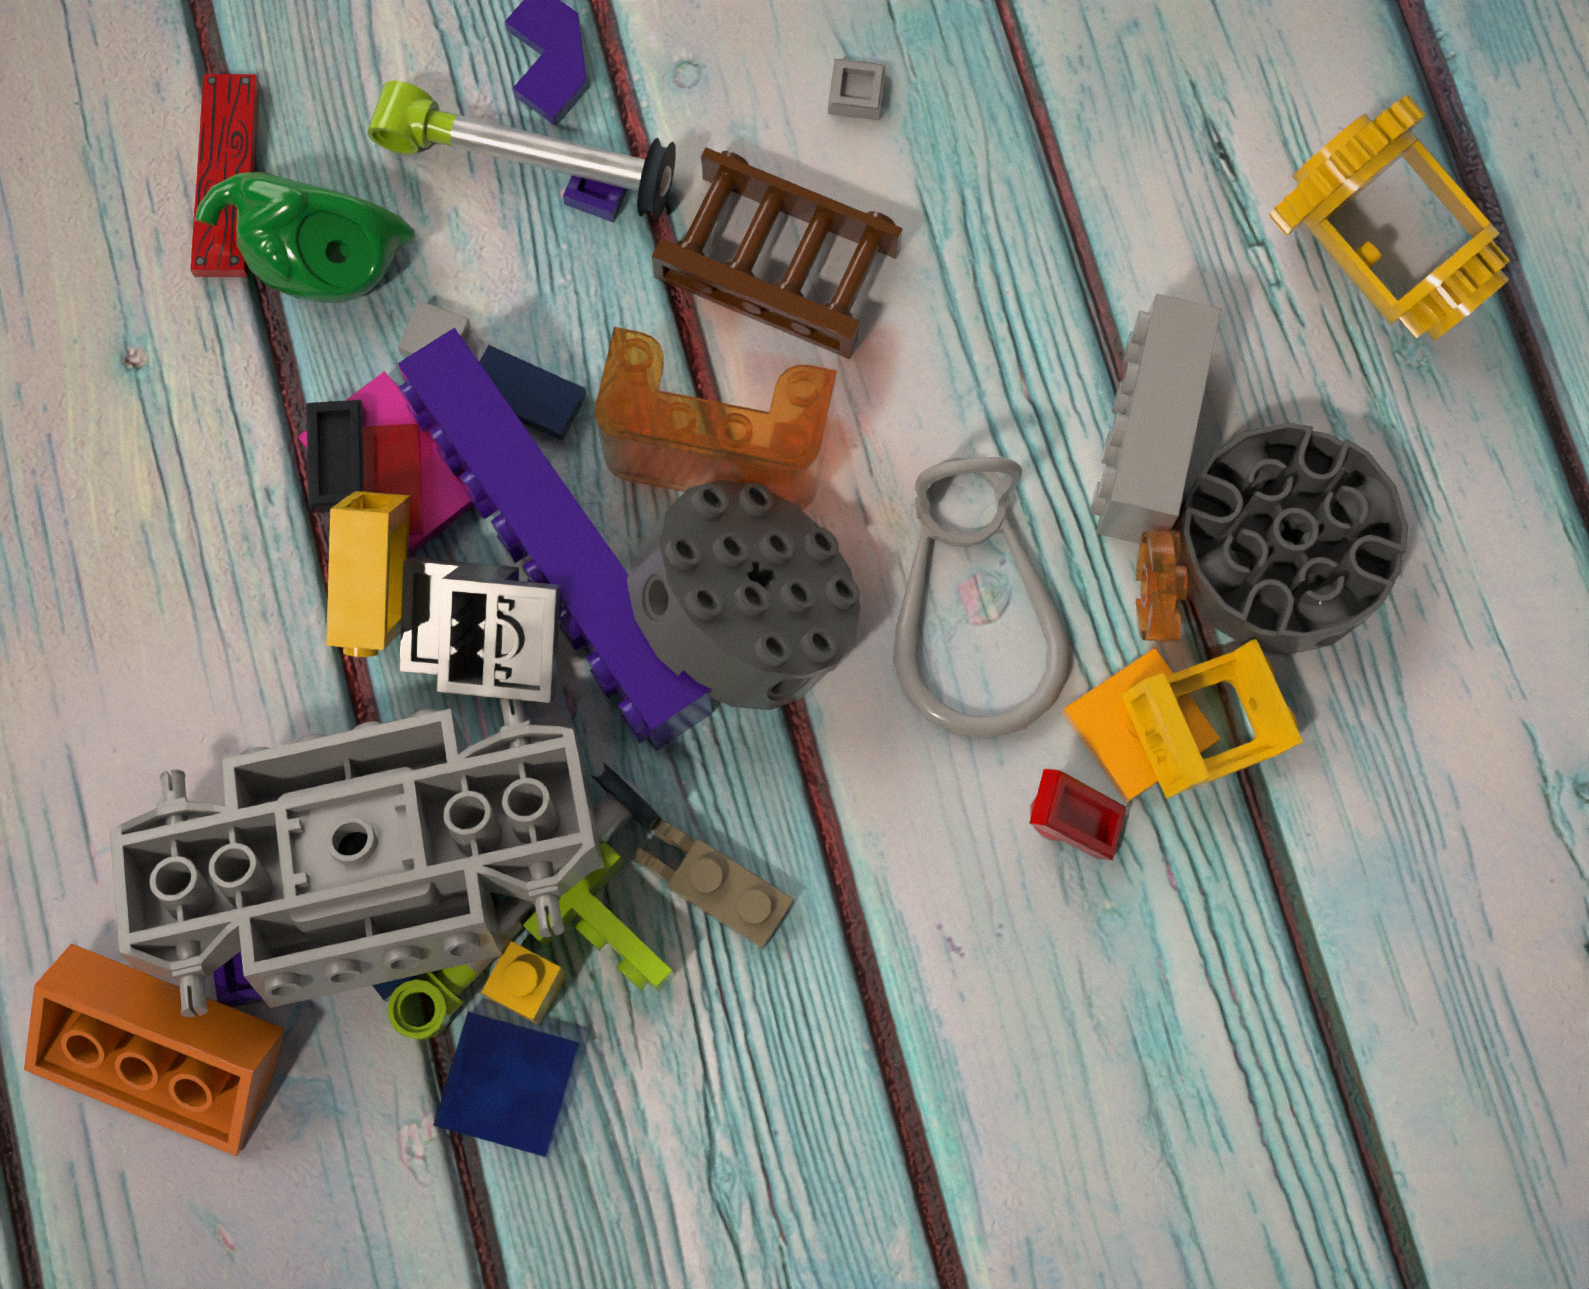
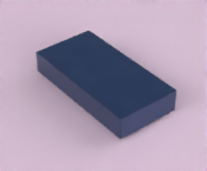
(534, 393)

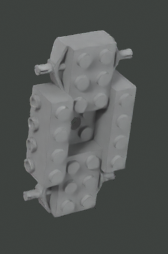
(414, 901)

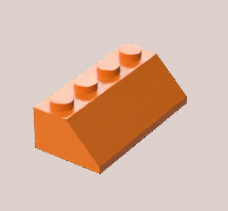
(130, 1047)

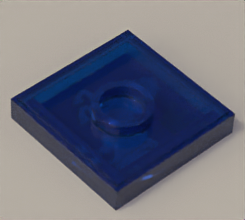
(507, 1084)

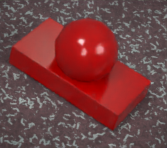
(1076, 815)

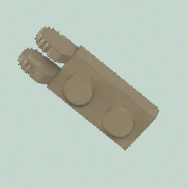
(718, 886)

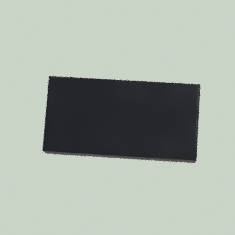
(334, 452)

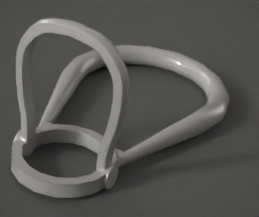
(1042, 603)

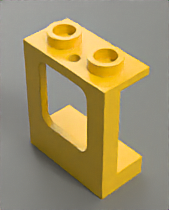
(1169, 739)

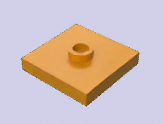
(1111, 736)

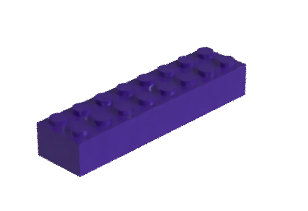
(550, 532)

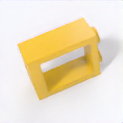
(366, 571)

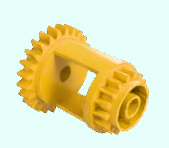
(1352, 164)

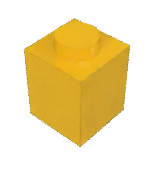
(524, 983)

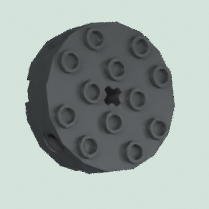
(1301, 488)
(744, 594)

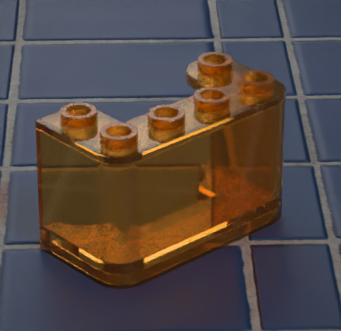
(696, 441)

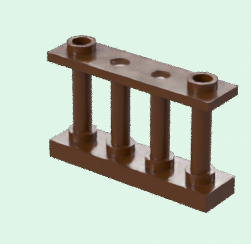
(779, 304)

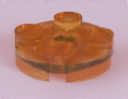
(1160, 585)

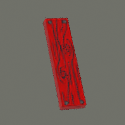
(224, 150)

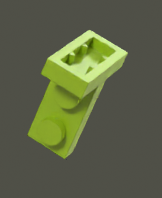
(602, 927)

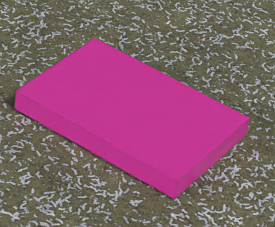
(442, 492)

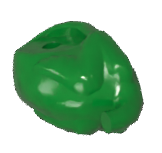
(308, 236)

